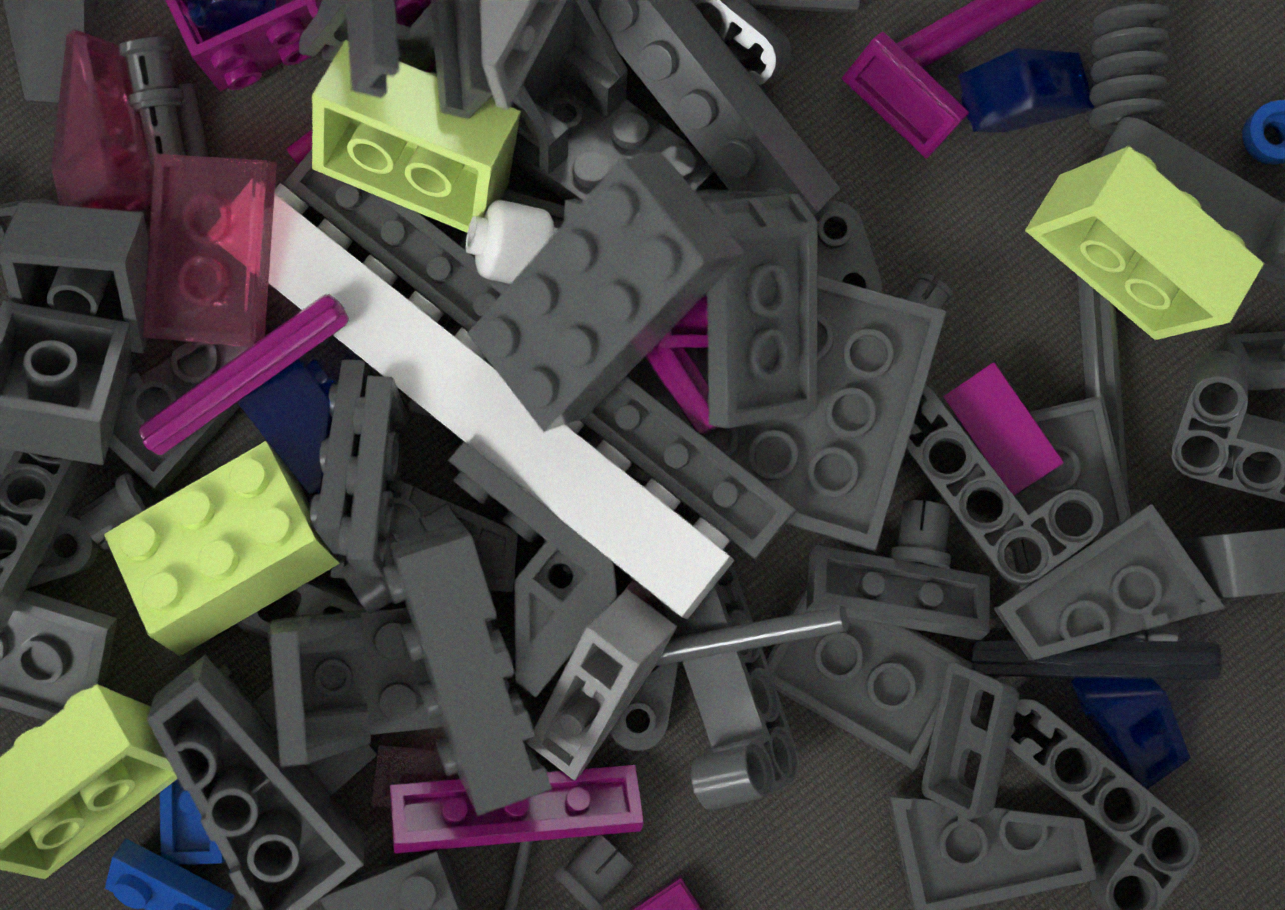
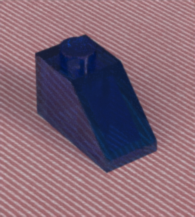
(1025, 90)
(295, 418)
(1135, 725)

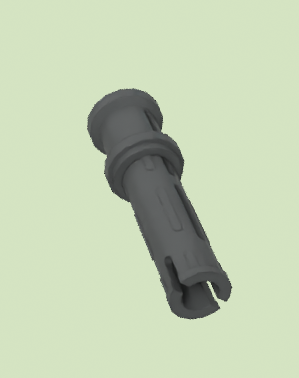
(155, 94)

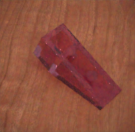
(98, 136)

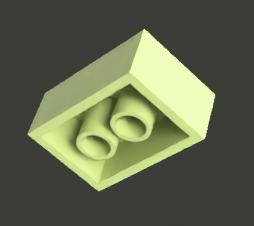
(410, 149)
(1145, 245)
(219, 550)
(76, 780)

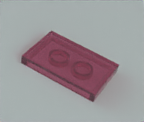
(209, 249)

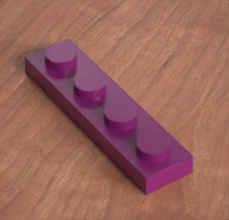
(443, 816)

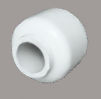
(507, 239)

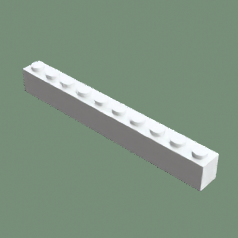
(468, 396)

